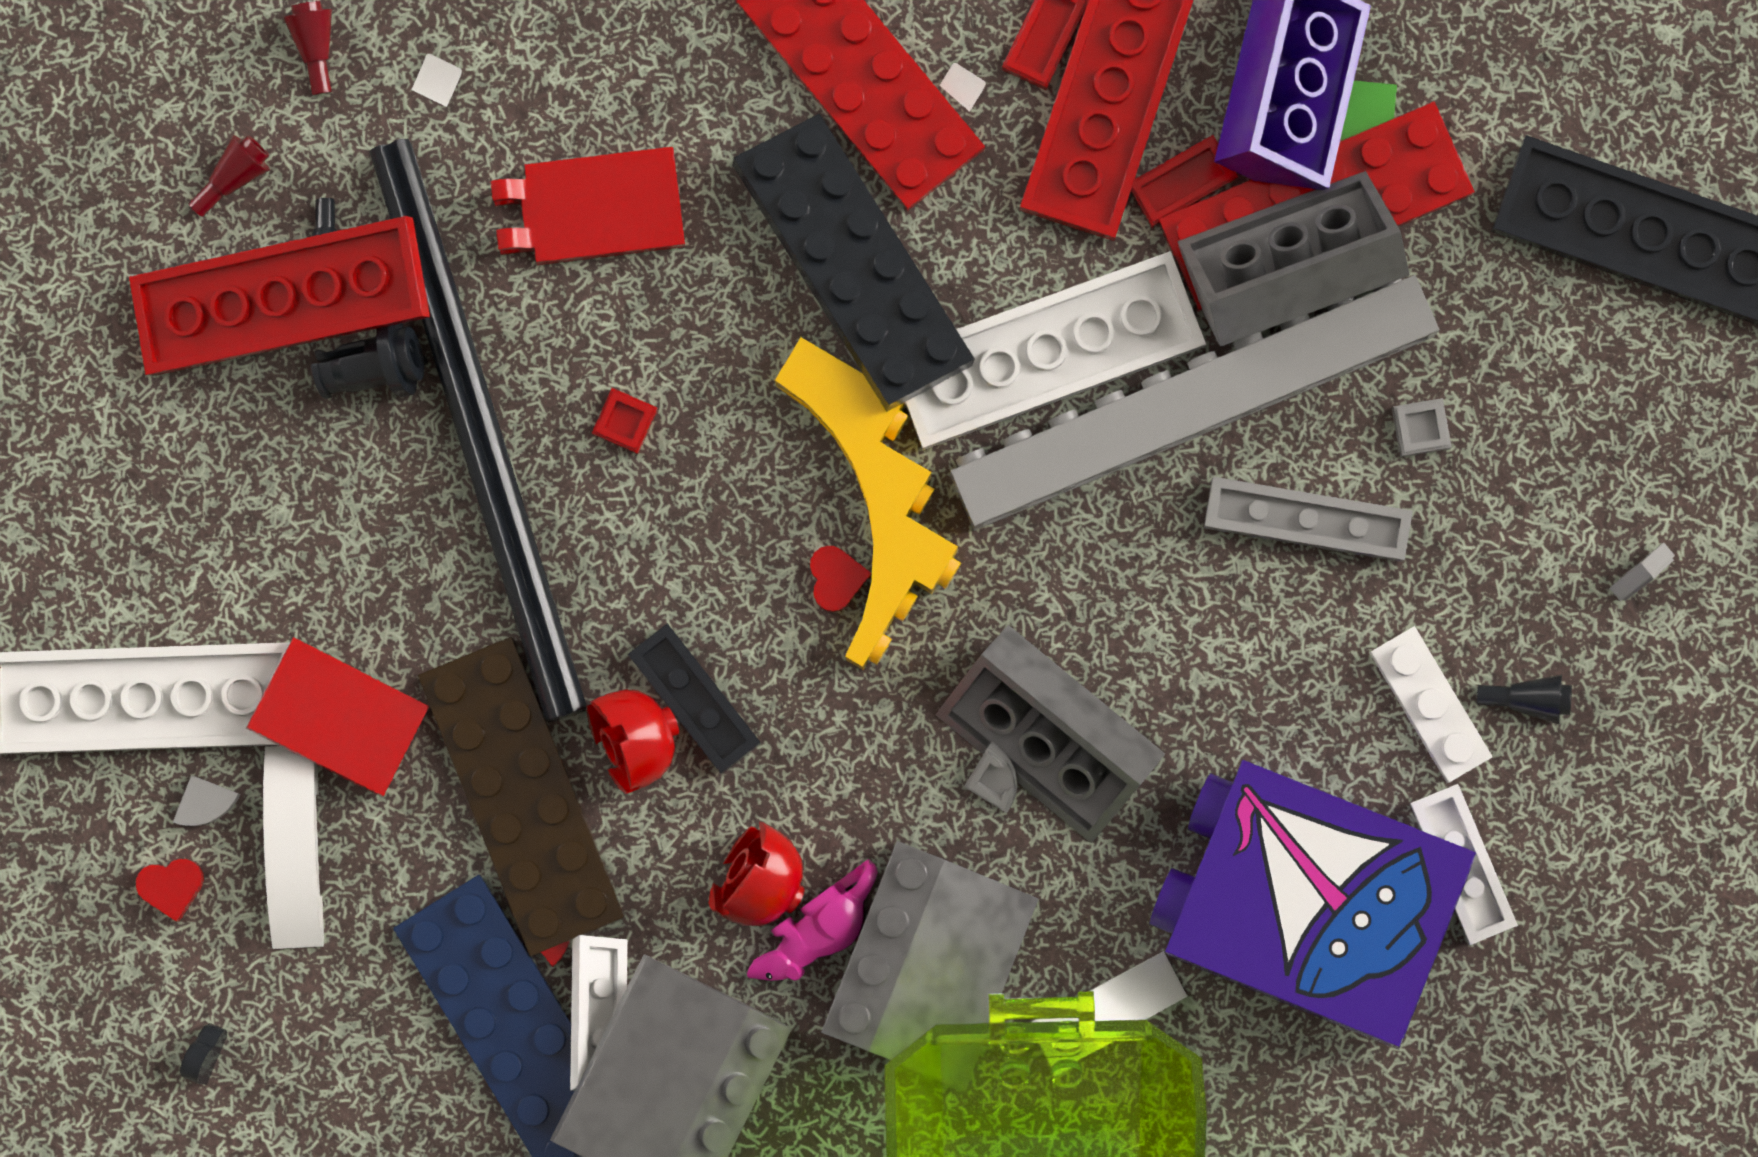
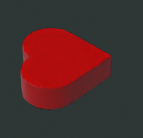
(837, 578)
(170, 887)

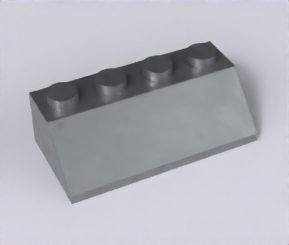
(1294, 258)
(1054, 730)

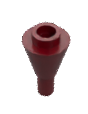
(311, 34)
(238, 166)

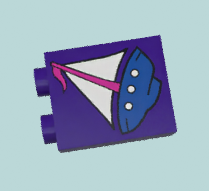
(1313, 901)

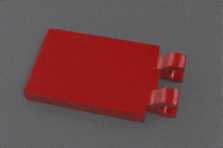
(594, 207)

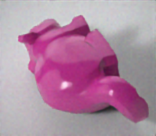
(828, 927)

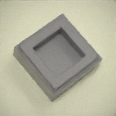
(1421, 427)

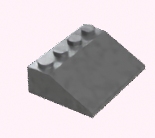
(927, 953)
(671, 1071)

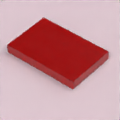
(337, 717)

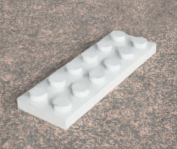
(1061, 349)
(133, 697)

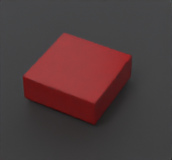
(625, 421)

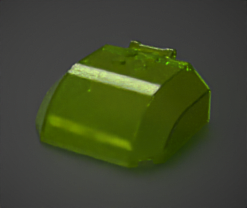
(1045, 1087)

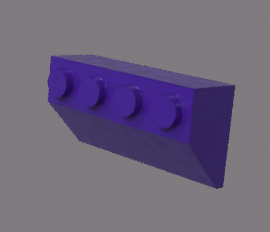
(1292, 90)

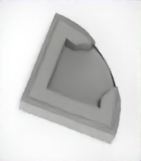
(1643, 572)
(994, 778)
(204, 803)

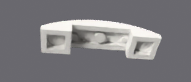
(291, 850)

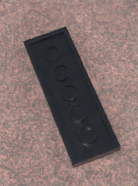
(1632, 227)
(853, 262)

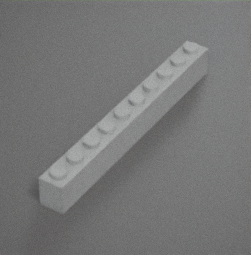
(1192, 402)

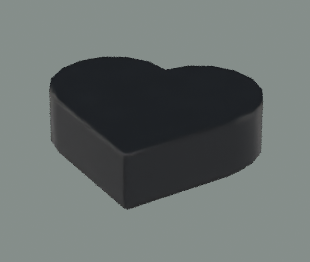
(203, 1054)

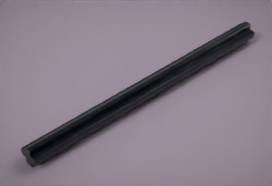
(483, 442)

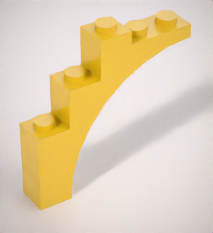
(890, 484)

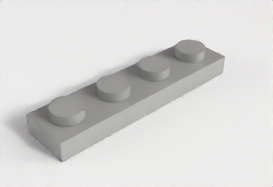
(1308, 519)

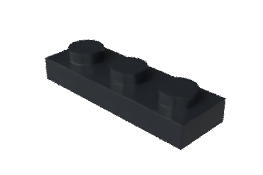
(694, 698)

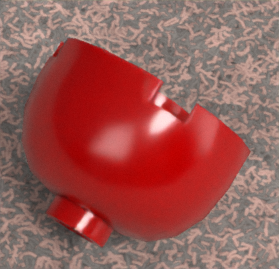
(634, 736)
(760, 880)

